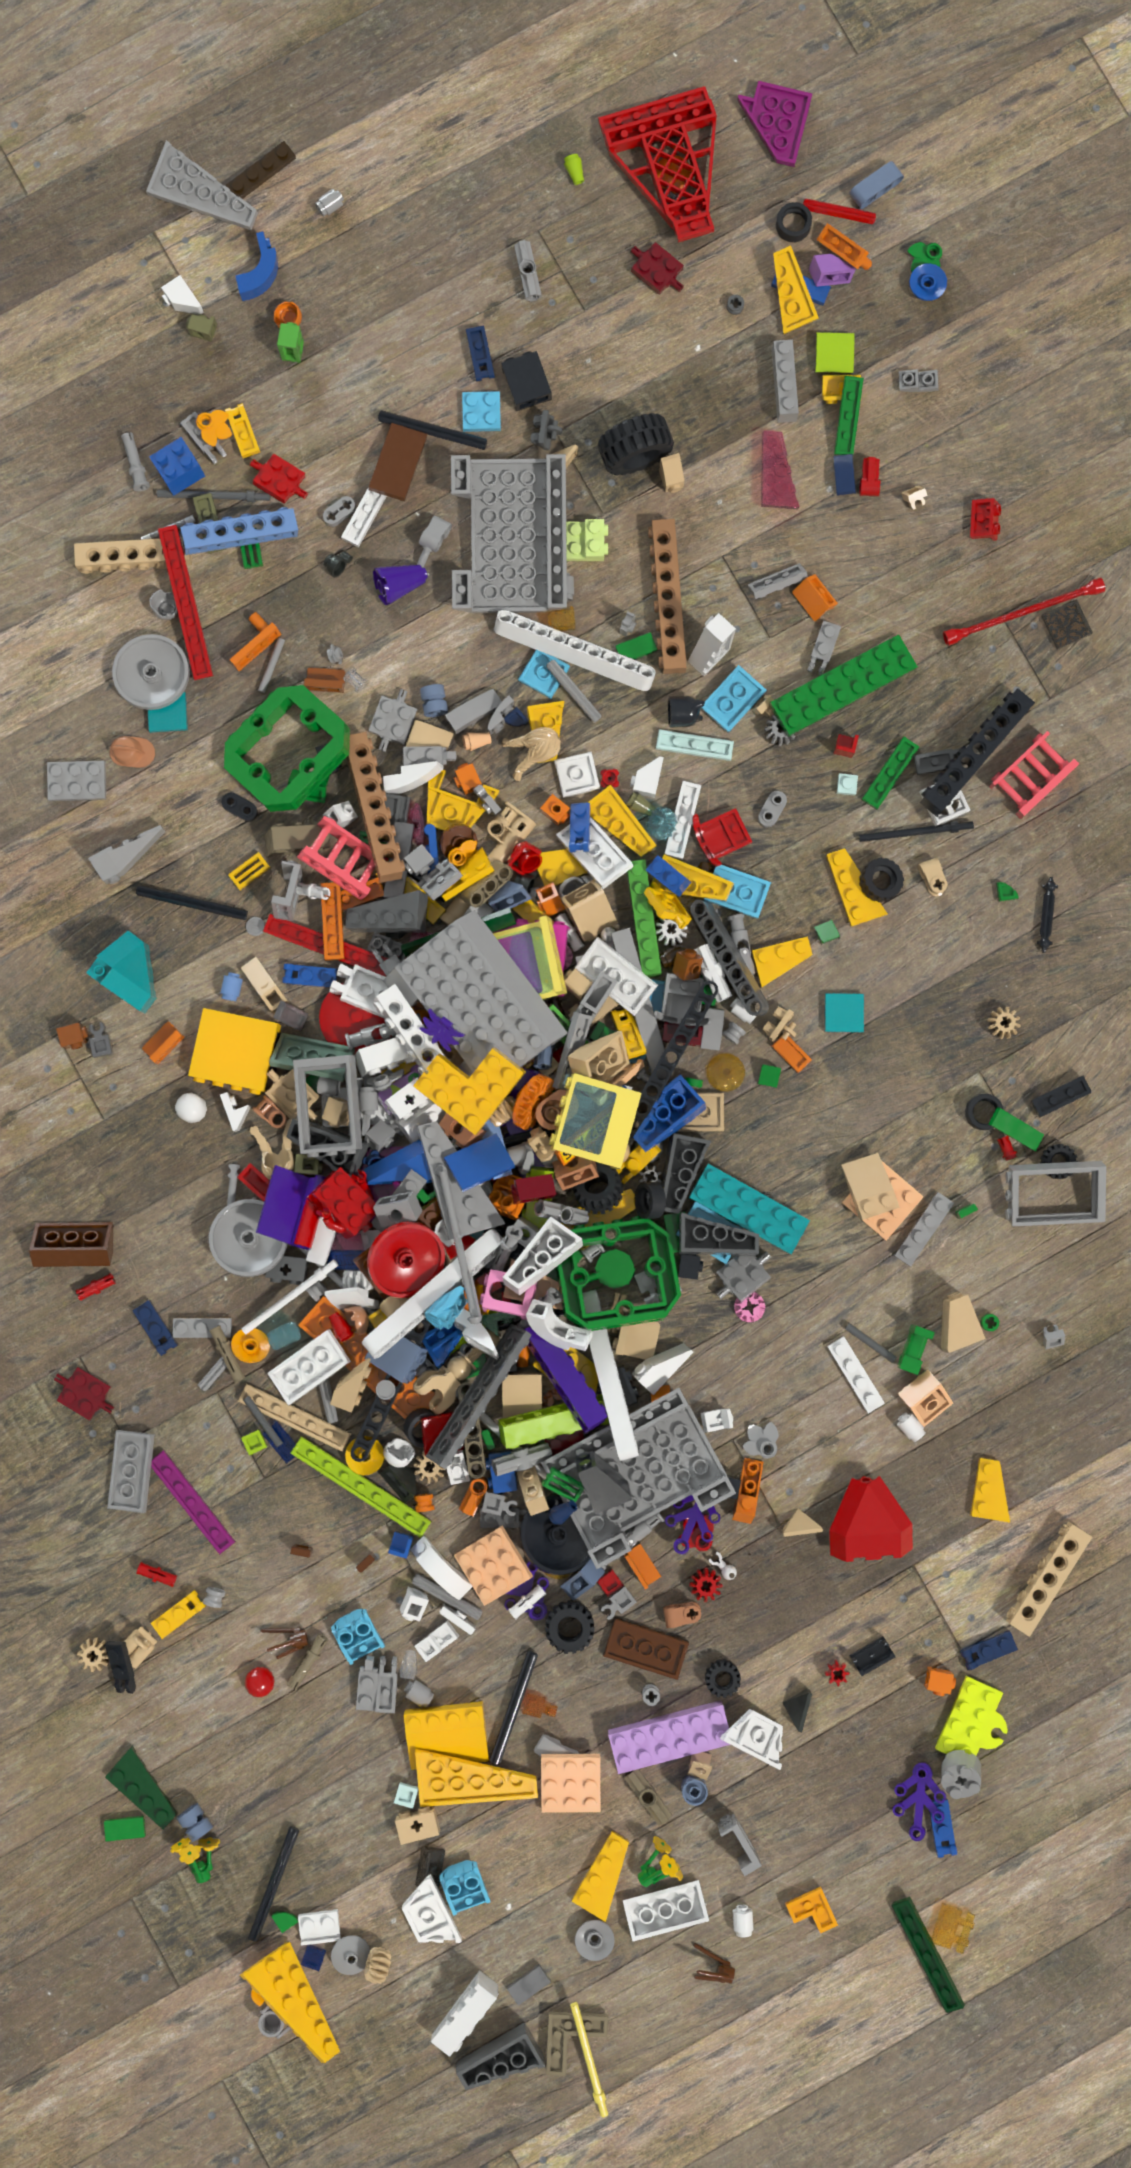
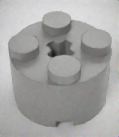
(961, 1774)

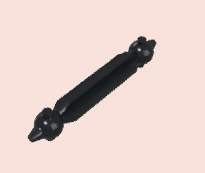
(1047, 914)

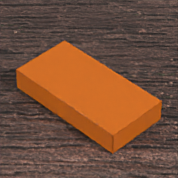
(791, 1053)

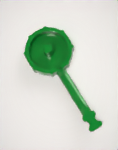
(612, 1269)

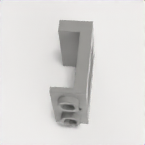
(285, 907)
(750, 1860)

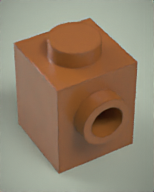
(687, 964)
(72, 1036)

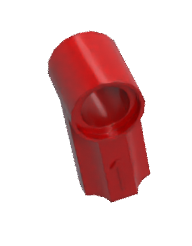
(870, 477)

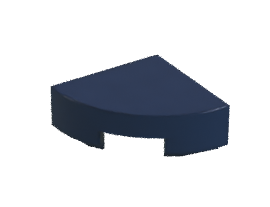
(516, 718)

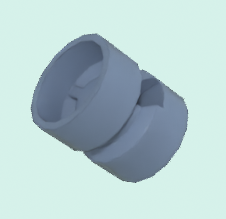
(433, 698)
(694, 1790)
(194, 1822)

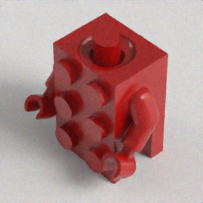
(344, 1203)

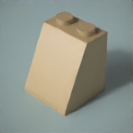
(589, 910)
(959, 1323)
(521, 1393)

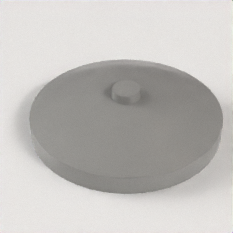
(150, 672)
(237, 1244)

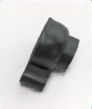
(336, 564)
(527, 880)

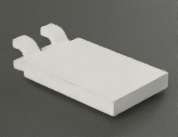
(360, 988)

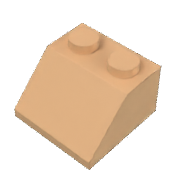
(925, 1398)

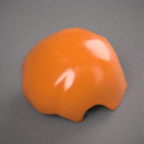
(286, 313)

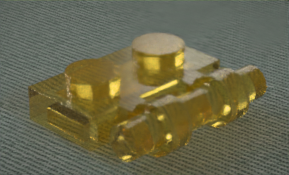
(946, 1927)

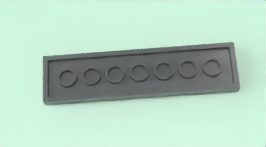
(478, 1396)

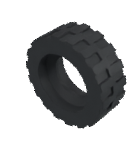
(893, 871)

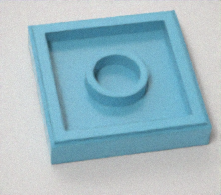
(539, 677)

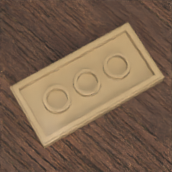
(710, 1119)

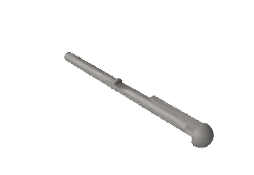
(467, 1277)

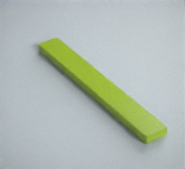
(361, 1487)

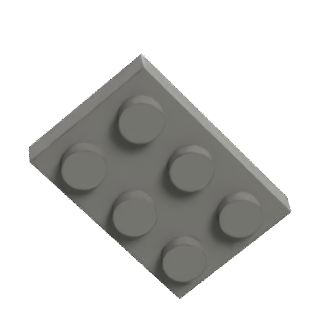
(76, 780)

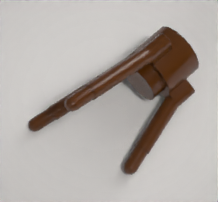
(298, 1640)
(723, 1973)

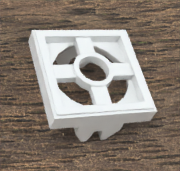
(961, 809)

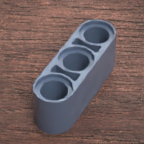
(876, 185)

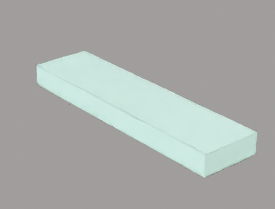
(694, 745)

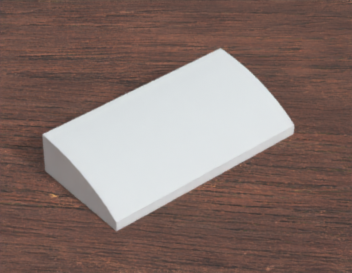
(665, 1910)

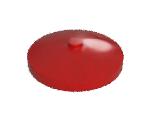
(341, 1018)
(405, 1259)

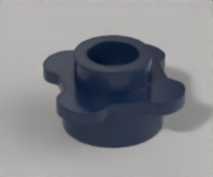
(374, 1155)

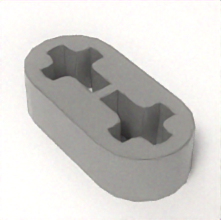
(341, 515)

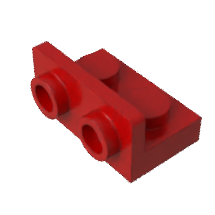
(985, 519)

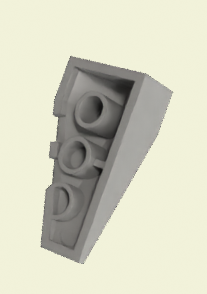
(116, 862)

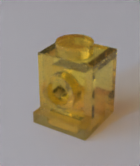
(562, 619)

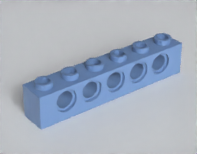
(231, 538)

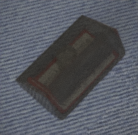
(431, 1863)

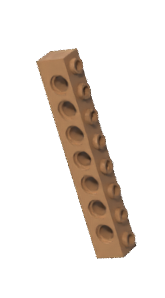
(666, 529)
(385, 870)

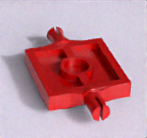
(279, 478)

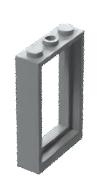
(335, 1062)
(1098, 1193)

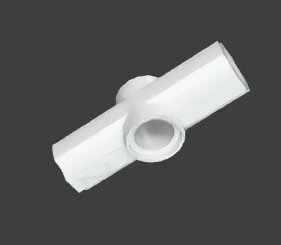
(712, 971)

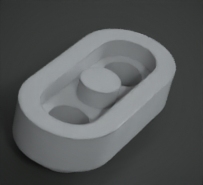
(772, 808)

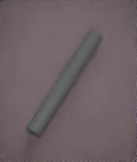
(870, 1342)
(263, 1421)

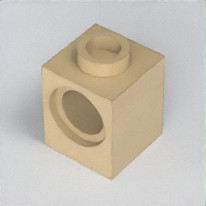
(336, 1112)

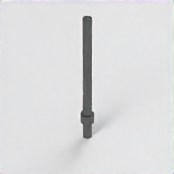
(250, 496)

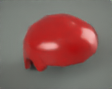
(259, 1682)

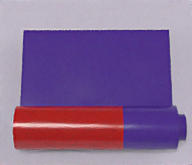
(287, 1212)

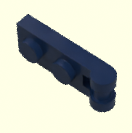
(480, 352)
(155, 1327)
(989, 1650)

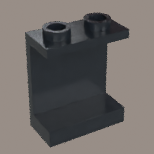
(526, 380)

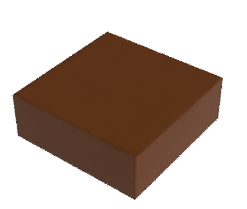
(301, 1550)
(368, 1560)

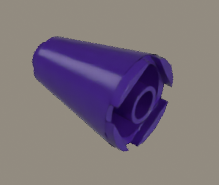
(398, 581)

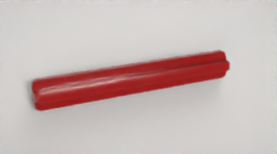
(840, 211)

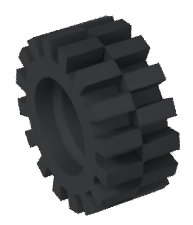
(1058, 1149)
(725, 1690)

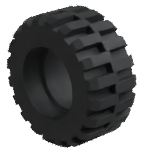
(635, 444)

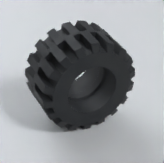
(606, 1199)
(569, 1644)

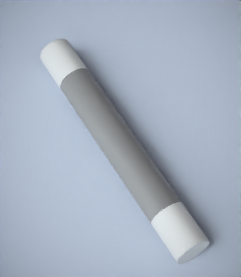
(155, 535)

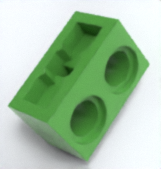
(290, 342)

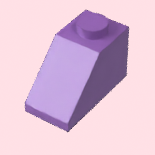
(830, 270)

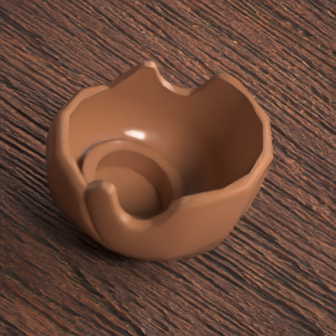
(357, 1317)

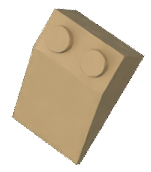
(600, 1058)
(870, 1186)

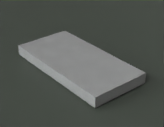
(130, 1471)

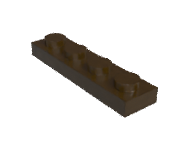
(261, 170)

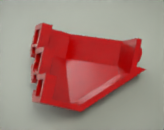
(870, 1523)

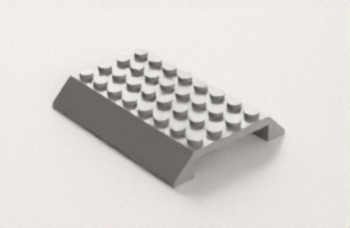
(514, 534)
(481, 991)
(670, 1466)

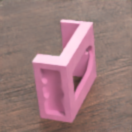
(501, 1306)

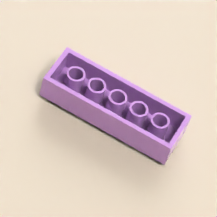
(668, 1737)

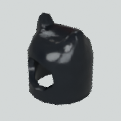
(684, 711)

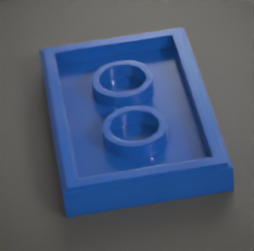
(479, 1162)

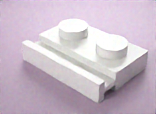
(319, 1927)

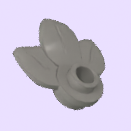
(384, 1081)
(759, 1438)

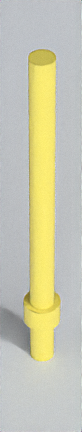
(598, 2094)

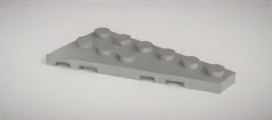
(191, 187)
(472, 1206)

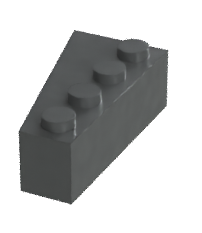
(391, 915)
(323, 1135)
(680, 1168)
(713, 1238)
(504, 2056)

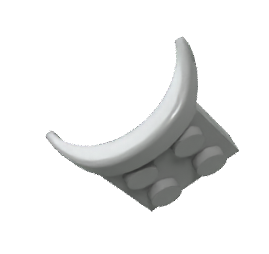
(677, 1000)

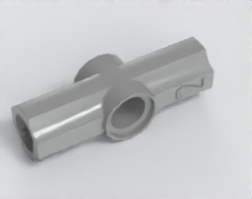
(526, 261)
(561, 1212)
(521, 1459)

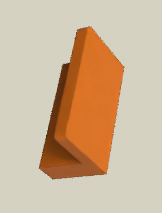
(814, 597)
(163, 1042)
(642, 1565)

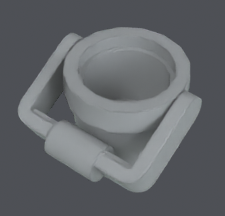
(522, 1157)
(270, 2024)

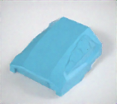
(446, 1308)
(356, 1635)
(463, 1886)

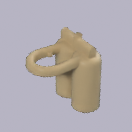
(139, 1646)

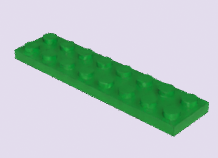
(843, 685)

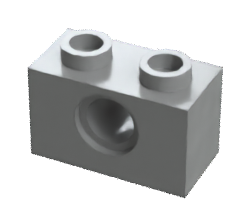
(387, 1208)

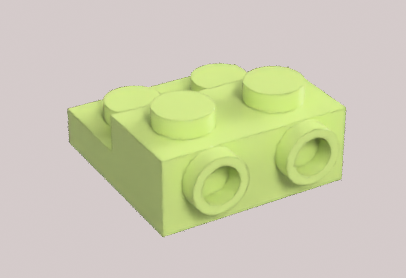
(586, 540)

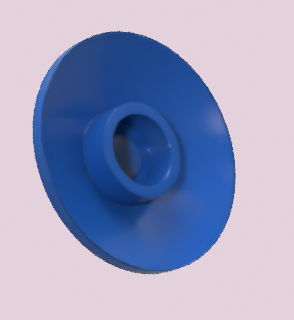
(929, 274)

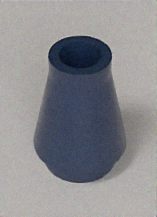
(561, 1512)

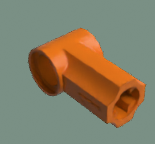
(473, 1497)

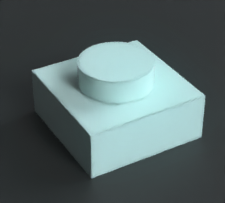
(847, 784)
(406, 1795)

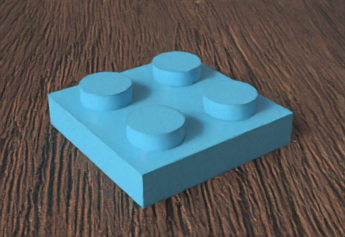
(481, 411)

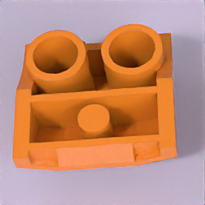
(502, 1197)

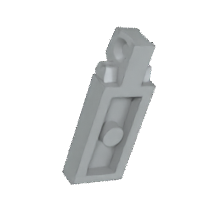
(426, 754)
(367, 1685)

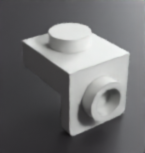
(717, 1420)

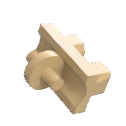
(784, 1017)
(540, 1144)

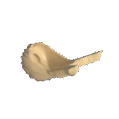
(542, 746)
(284, 1159)

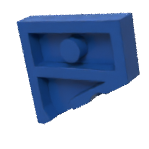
(441, 1343)

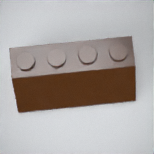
(72, 1244)

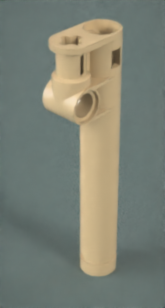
(509, 821)

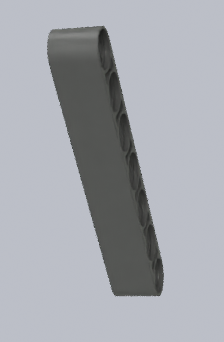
(737, 962)

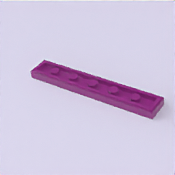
(192, 1502)

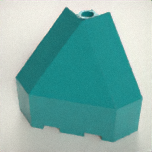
(126, 971)

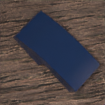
(844, 474)

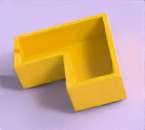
(470, 1098)

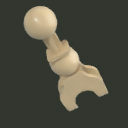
(447, 1379)

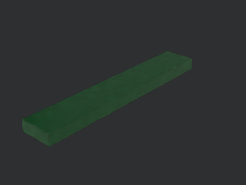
(494, 921)
(928, 1954)

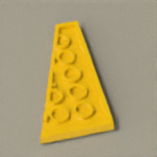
(461, 1781)
(289, 1995)

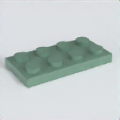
(296, 1048)

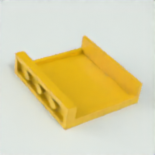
(233, 1051)

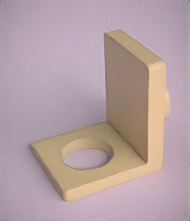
(700, 1765)

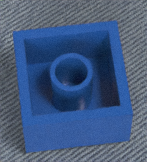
(177, 466)

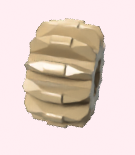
(1009, 1028)
(503, 1112)
(436, 1469)
(88, 1658)
(377, 1965)

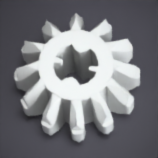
(670, 937)
(355, 1278)

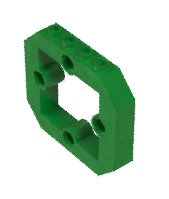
(269, 713)
(665, 1278)

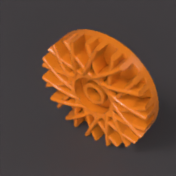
(528, 1099)

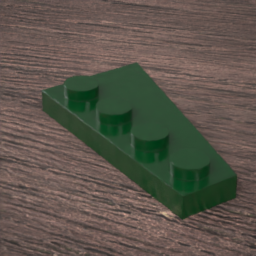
(141, 1788)

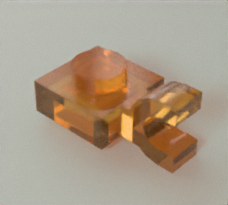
(535, 1706)

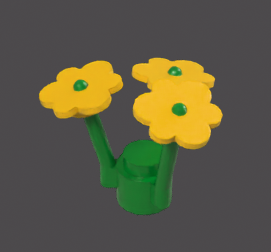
(190, 1853)
(668, 1865)

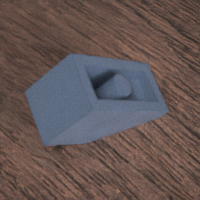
(509, 895)
(582, 1580)

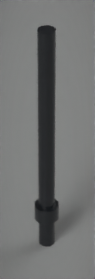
(952, 827)

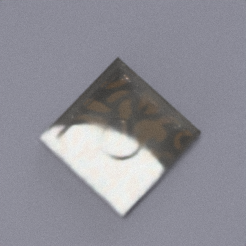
(1067, 624)

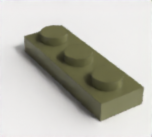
(206, 510)

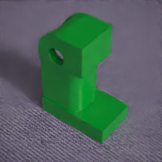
(913, 1350)

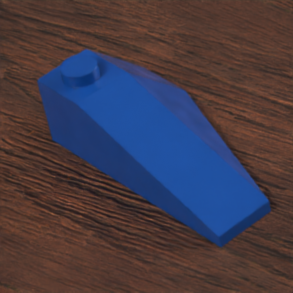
(671, 1112)
(398, 1165)

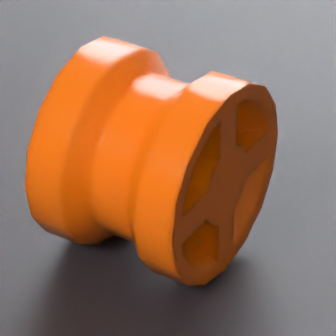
(424, 1502)

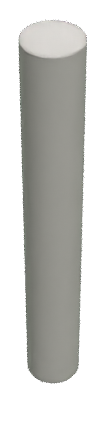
(271, 665)

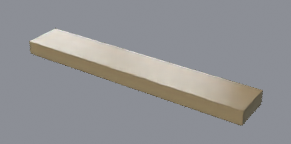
(297, 1418)

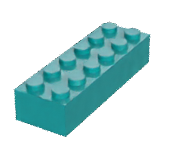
(749, 1209)

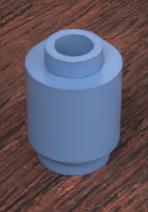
(231, 987)

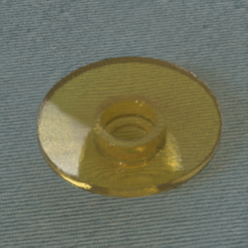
(718, 1079)

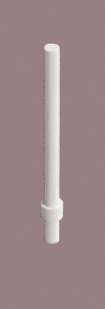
(319, 1274)

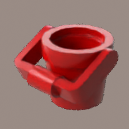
(527, 857)

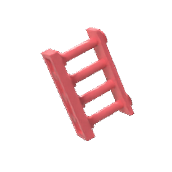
(1037, 792)
(327, 866)

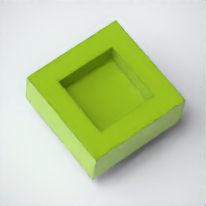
(254, 1442)

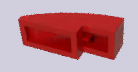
(255, 1181)

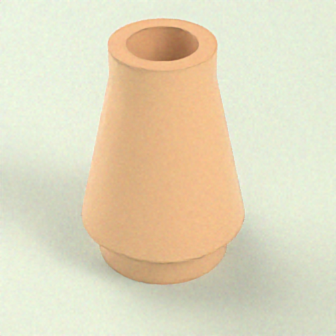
(475, 740)

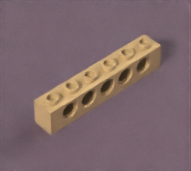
(86, 551)
(1049, 1589)

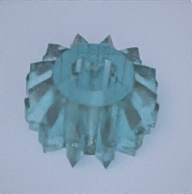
(662, 823)
(284, 1335)

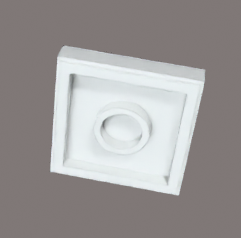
(577, 774)

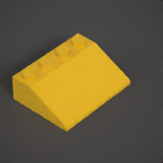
(448, 1730)

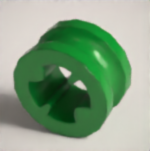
(985, 1326)

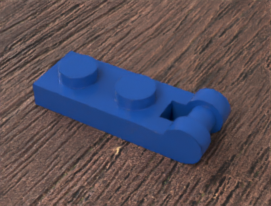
(580, 827)
(432, 848)
(309, 975)
(943, 1831)

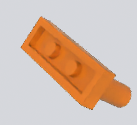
(844, 247)
(267, 636)

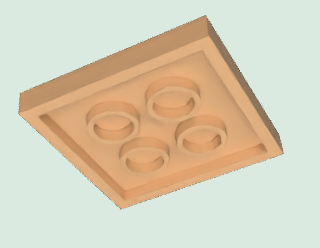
(888, 1222)
(493, 1565)
(570, 1783)

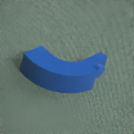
(262, 277)

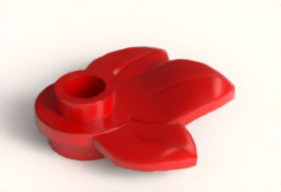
(696, 1535)

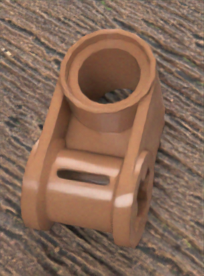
(268, 1111)
(679, 1615)

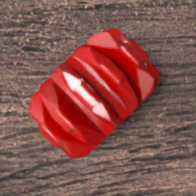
(712, 1586)

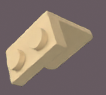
(637, 1340)

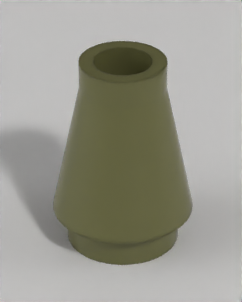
(639, 804)

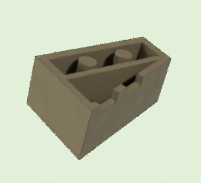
(293, 838)

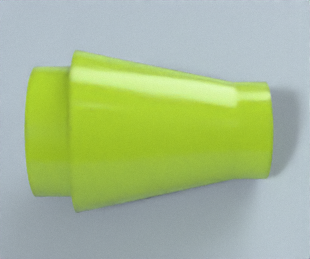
(574, 167)

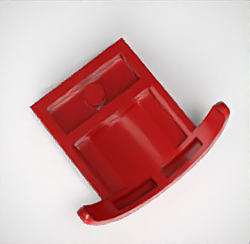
(721, 835)

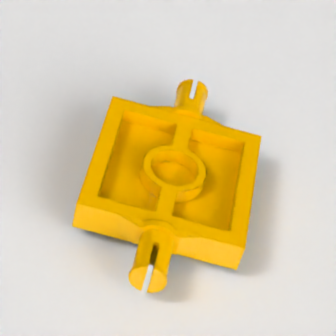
(667, 905)

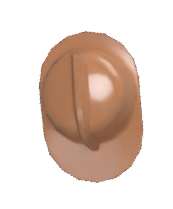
(132, 752)
(548, 1110)

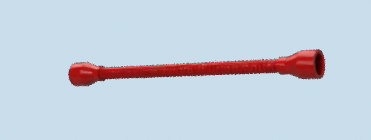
(1094, 587)

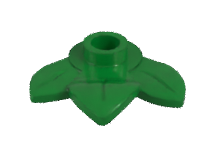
(922, 256)

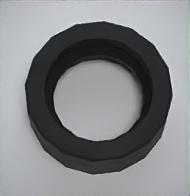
(797, 208)
(971, 1104)
(650, 1200)
(411, 1420)

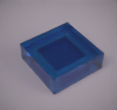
(313, 1957)

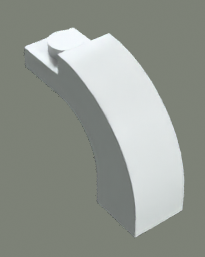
(553, 1330)
(439, 1569)

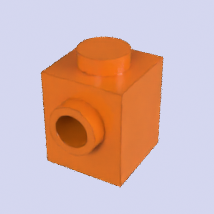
(467, 778)
(555, 810)
(549, 900)
(939, 1681)

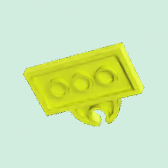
(972, 1719)

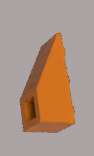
(746, 1503)

